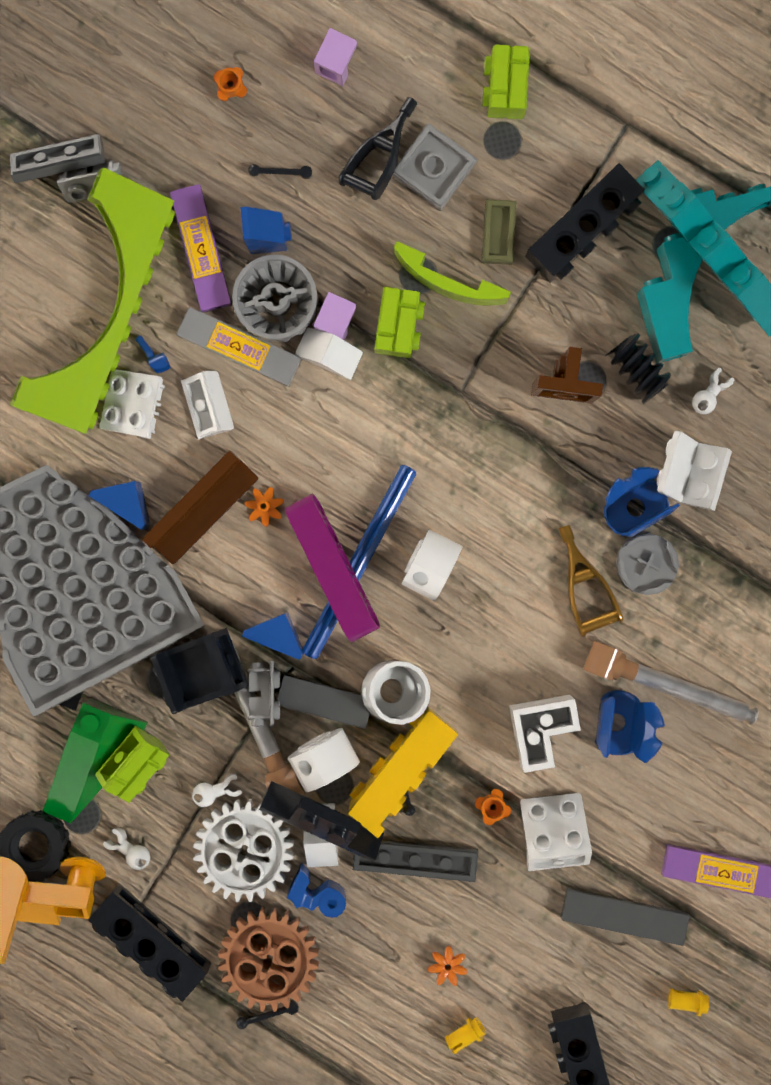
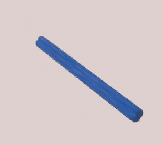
(363, 554)

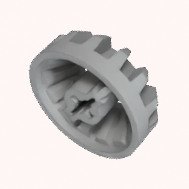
(249, 304)

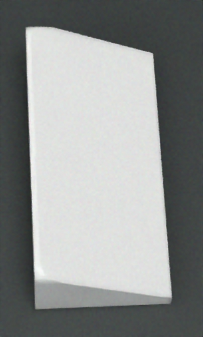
(207, 404)

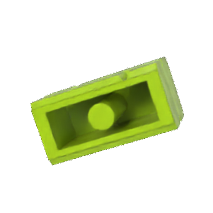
(507, 82)
(398, 322)
(132, 765)

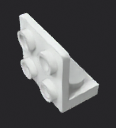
(693, 472)
(555, 832)

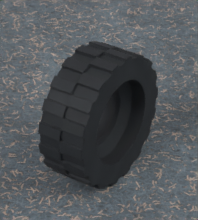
(54, 833)

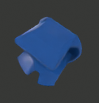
(641, 487)
(640, 726)

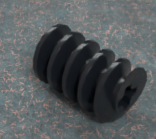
(640, 367)

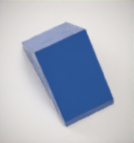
(126, 501)
(278, 635)

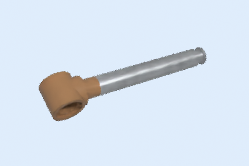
(612, 664)
(278, 770)

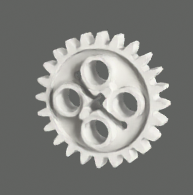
(234, 876)

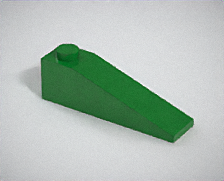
(90, 743)

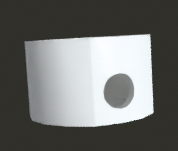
(431, 564)
(414, 695)
(323, 759)

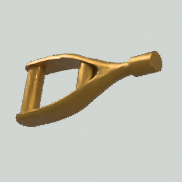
(584, 575)

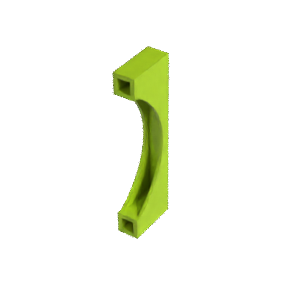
(136, 225)

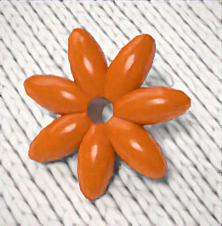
(270, 503)
(447, 971)

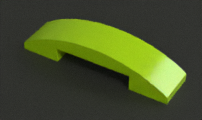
(486, 295)

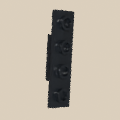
(320, 821)

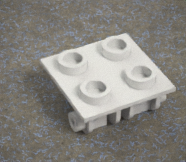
(132, 403)

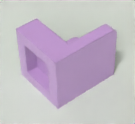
(334, 56)
(335, 315)

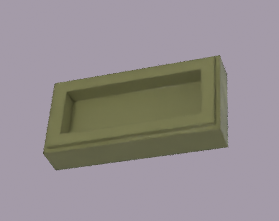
(499, 232)

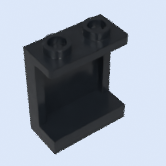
(199, 671)

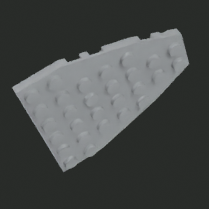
(78, 591)

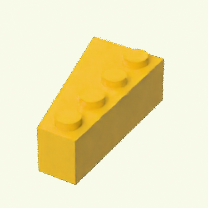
(400, 770)

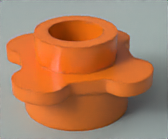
(228, 75)
(491, 816)

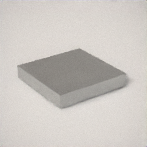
(434, 166)

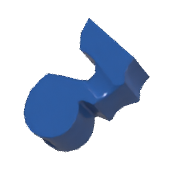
(328, 896)

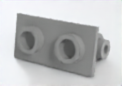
(78, 183)
(263, 707)

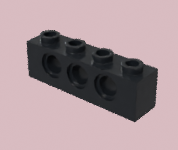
(618, 187)
(149, 926)
(572, 1024)

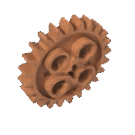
(258, 985)

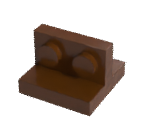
(565, 382)

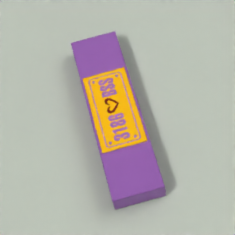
(201, 248)
(717, 870)

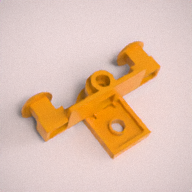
(45, 901)

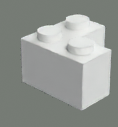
(534, 725)

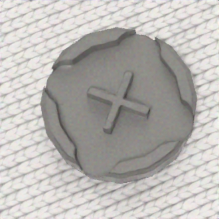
(647, 564)

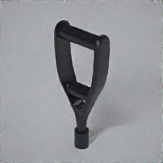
(383, 142)

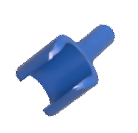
(158, 362)

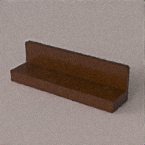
(201, 507)

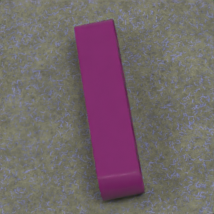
(332, 568)

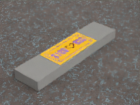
(239, 346)

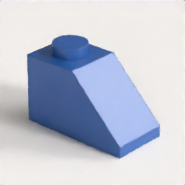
(265, 230)

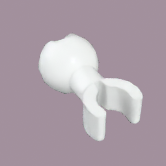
(707, 398)
(210, 792)
(133, 854)

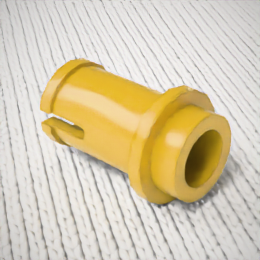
(688, 1001)
(465, 1035)

